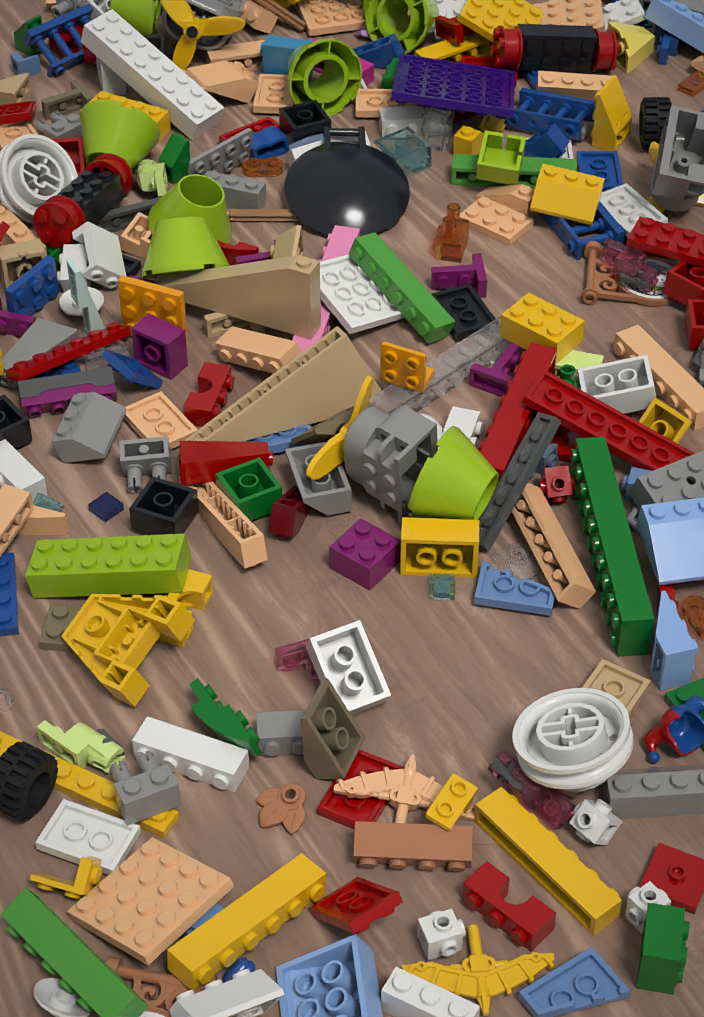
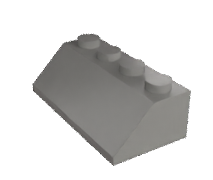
(655, 791)

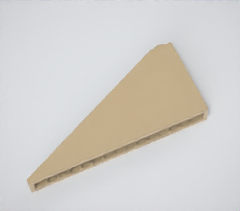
(265, 292)
(302, 392)

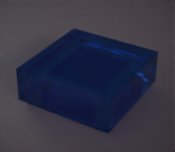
(106, 506)

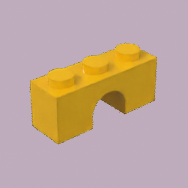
(196, 595)

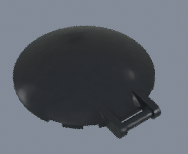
(346, 185)

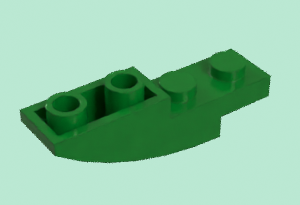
(223, 721)

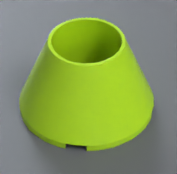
(140, 14)
(391, 17)
(339, 78)
(117, 130)
(195, 197)
(182, 247)
(454, 481)

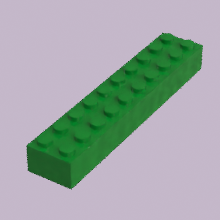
(611, 548)

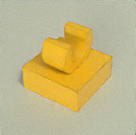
(492, 123)

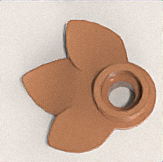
(280, 809)

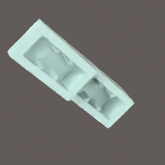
(83, 299)

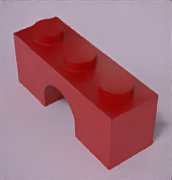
(213, 388)
(524, 923)

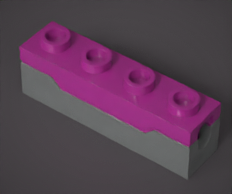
(56, 391)

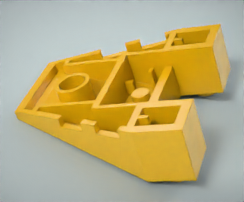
(118, 632)

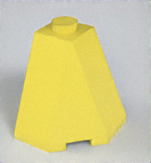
(635, 44)

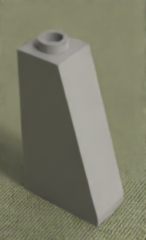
(37, 339)

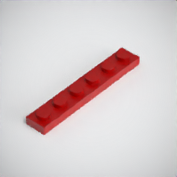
(64, 353)

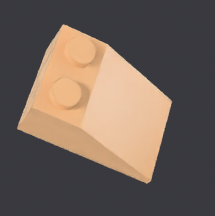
(226, 79)

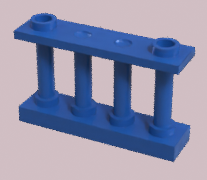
(52, 29)
(554, 104)
(602, 222)

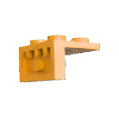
(404, 367)

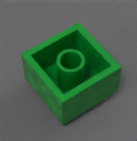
(250, 487)
(663, 948)

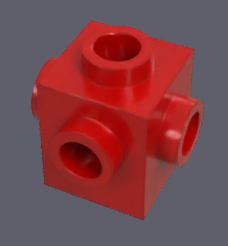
(560, 475)

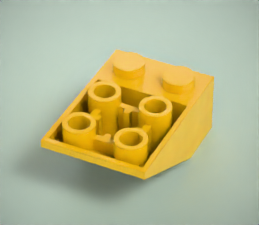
(611, 117)

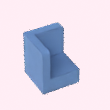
(27, 65)

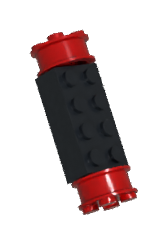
(554, 48)
(83, 200)

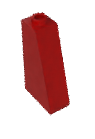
(204, 458)

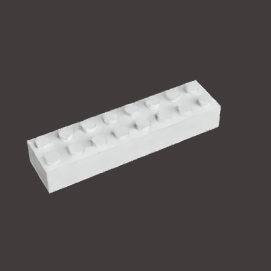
(152, 74)

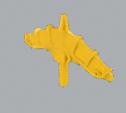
(480, 974)

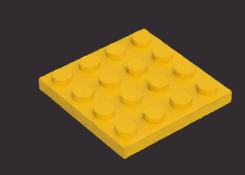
(486, 15)

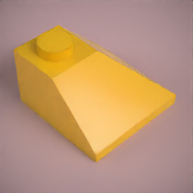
(665, 420)

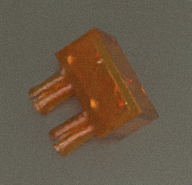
(451, 236)

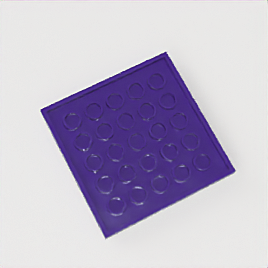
(454, 86)

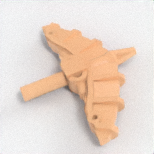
(401, 787)

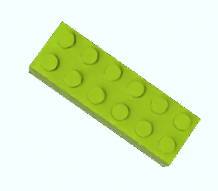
(109, 565)

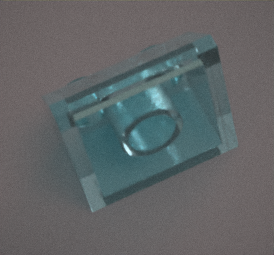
(406, 149)

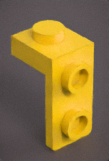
(451, 802)
(87, 876)

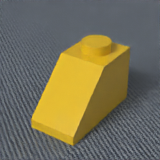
(467, 141)

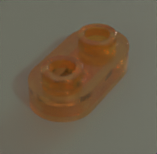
(263, 167)
(694, 613)

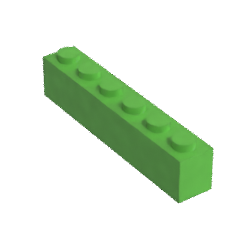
(465, 169)
(401, 287)
(71, 958)

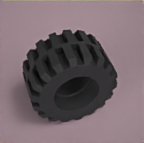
(652, 119)
(26, 780)

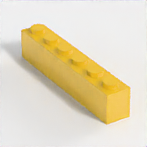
(548, 861)
(246, 922)

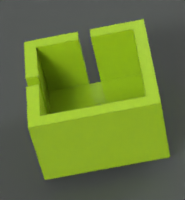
(500, 164)

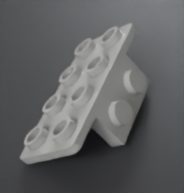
(223, 156)

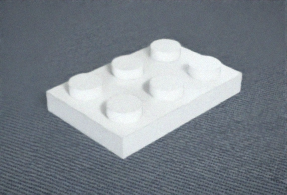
(84, 832)

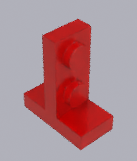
(451, 29)

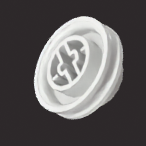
(33, 172)
(568, 738)

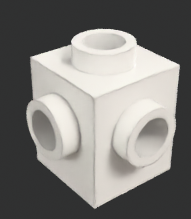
(595, 821)
(638, 900)
(440, 934)

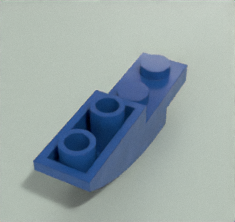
(667, 45)

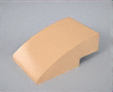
(136, 236)

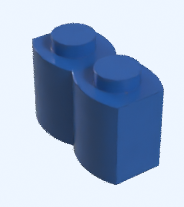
(269, 143)

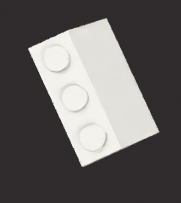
(244, 996)

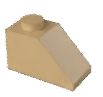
(15, 89)

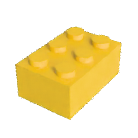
(543, 324)
(439, 547)

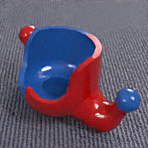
(679, 728)

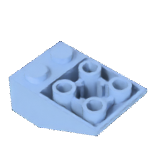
(672, 648)

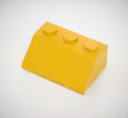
(567, 194)

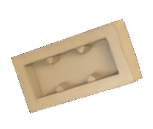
(219, 323)

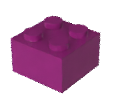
(160, 346)
(365, 554)

